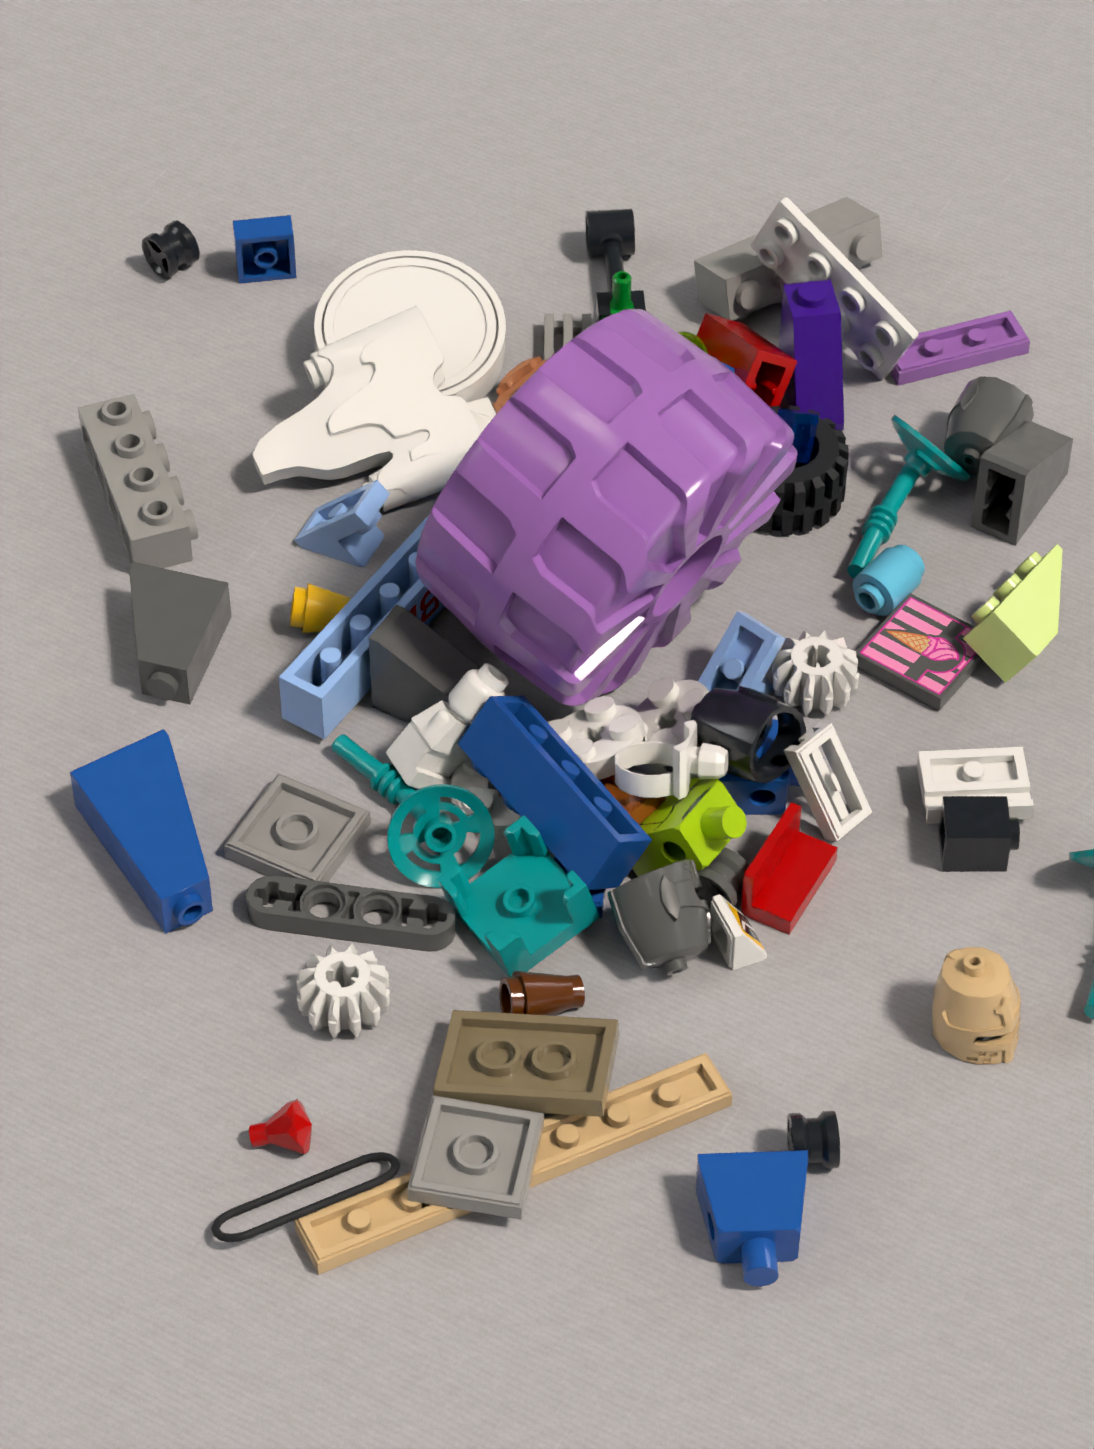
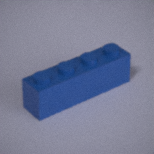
(554, 791)

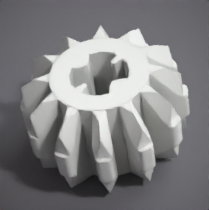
(815, 673)
(343, 990)

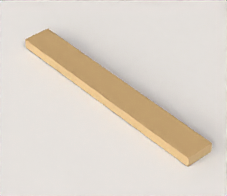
(567, 1143)

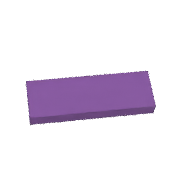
(961, 347)

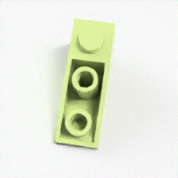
(1024, 618)

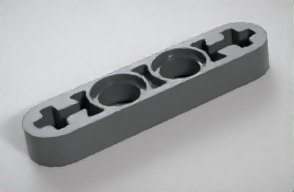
(352, 905)

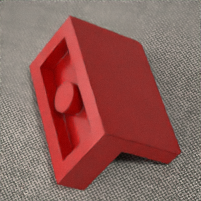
(785, 874)

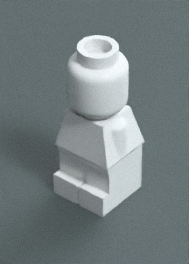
(429, 744)

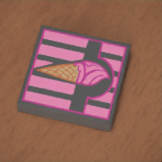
(920, 652)

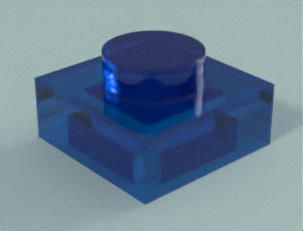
(804, 428)

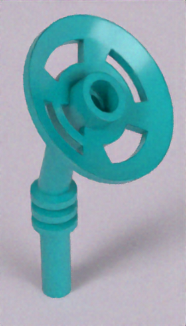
(882, 518)
(430, 824)

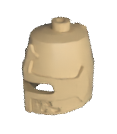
(973, 1001)

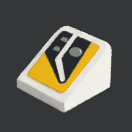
(734, 935)

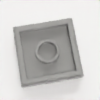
(297, 832)
(476, 1157)

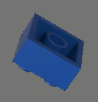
(264, 249)

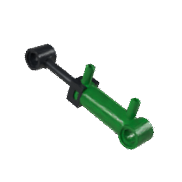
(612, 236)

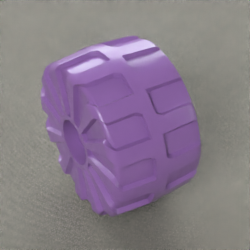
(603, 505)

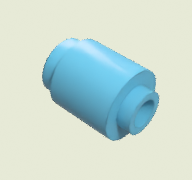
(888, 580)

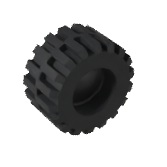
(813, 487)

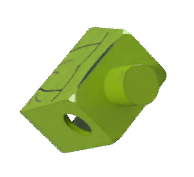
(691, 827)

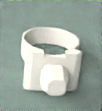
(685, 758)

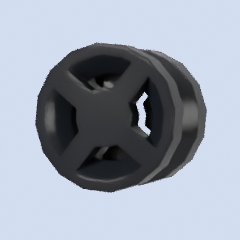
(170, 249)
(817, 1136)

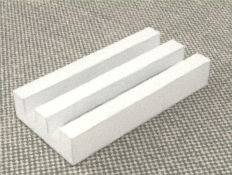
(823, 787)

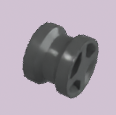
(723, 877)

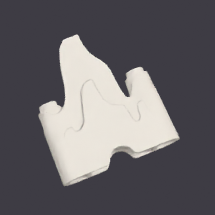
(374, 413)

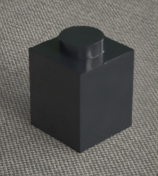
(976, 833)

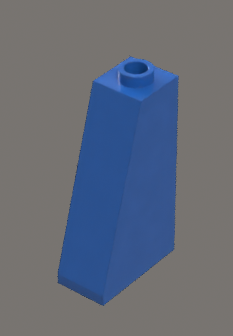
(147, 828)

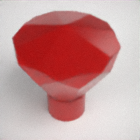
(286, 1128)

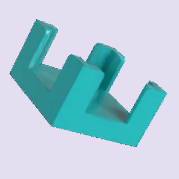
(522, 903)

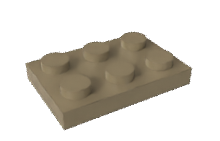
(529, 1061)

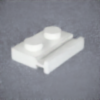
(975, 774)

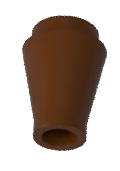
(540, 993)

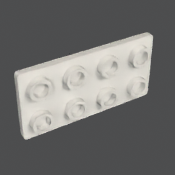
(804, 254)

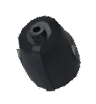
(741, 723)

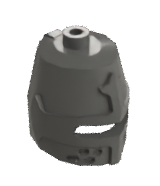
(982, 417)
(663, 916)

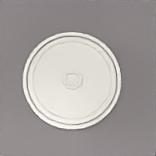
(452, 297)

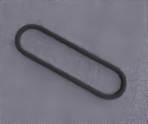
(237, 1237)

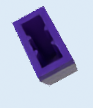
(814, 338)

